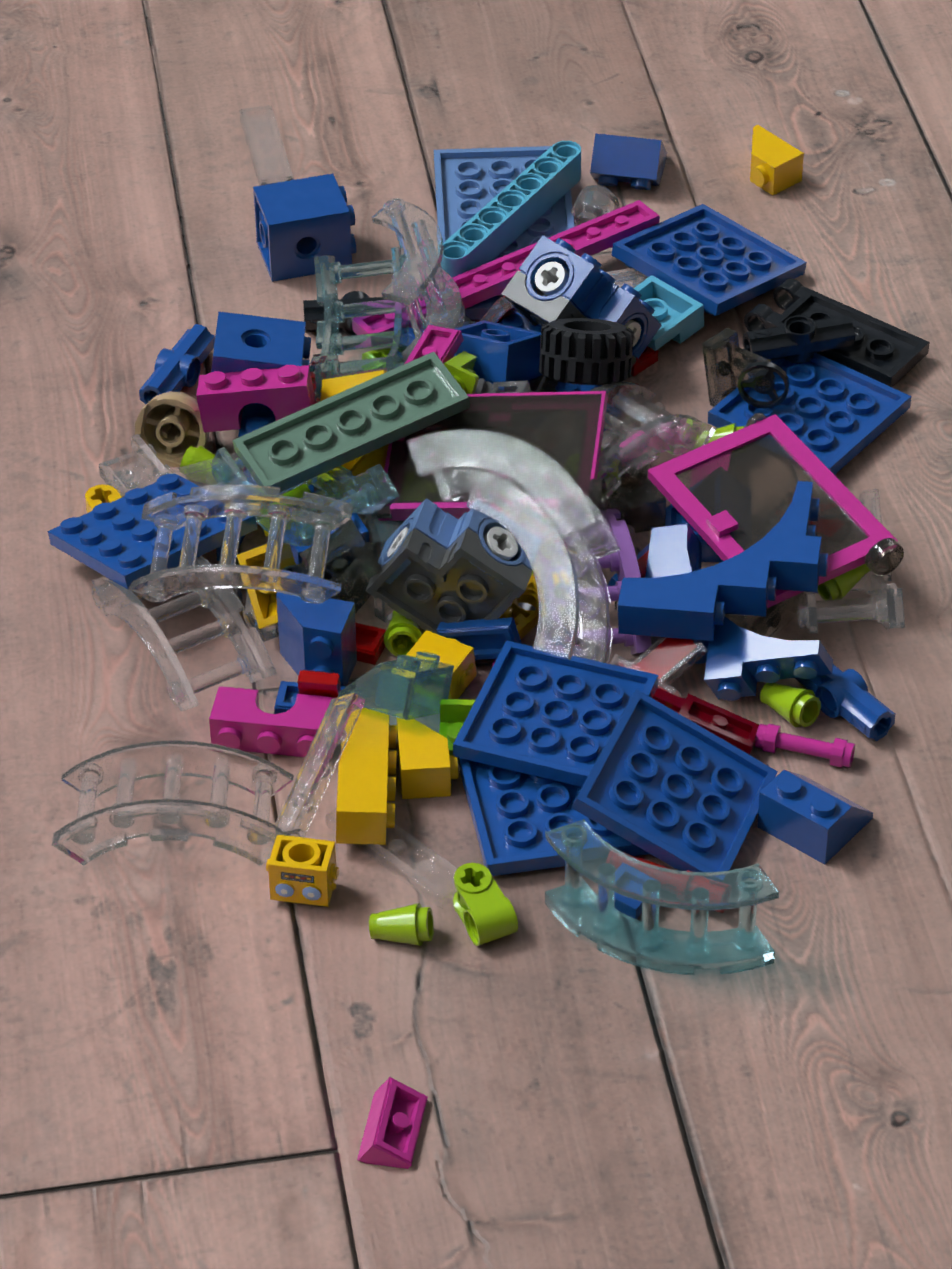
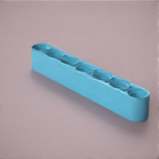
(513, 209)

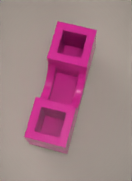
(225, 394)
(243, 726)

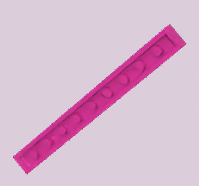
(494, 276)

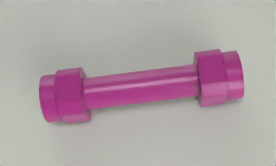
(770, 738)

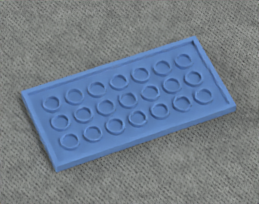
(472, 179)

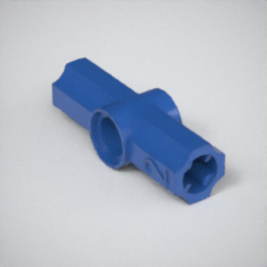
(180, 365)
(848, 696)

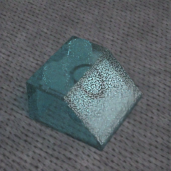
(405, 686)

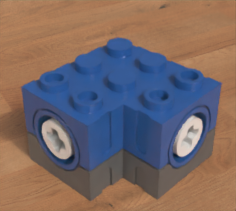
(564, 286)

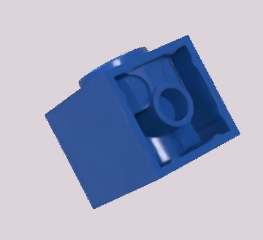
(302, 222)
(258, 343)

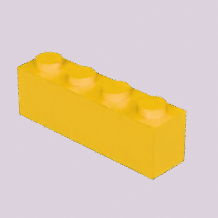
(365, 782)

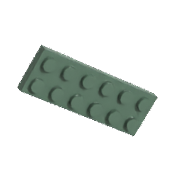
(351, 423)

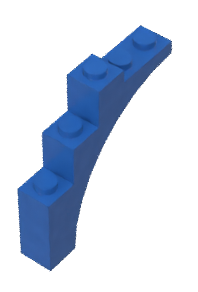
(742, 585)
(736, 655)

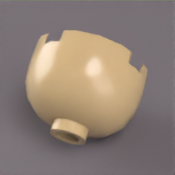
(171, 426)

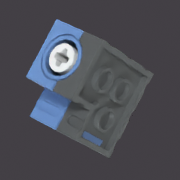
(450, 568)

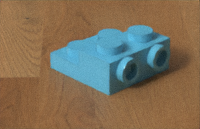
(674, 310)

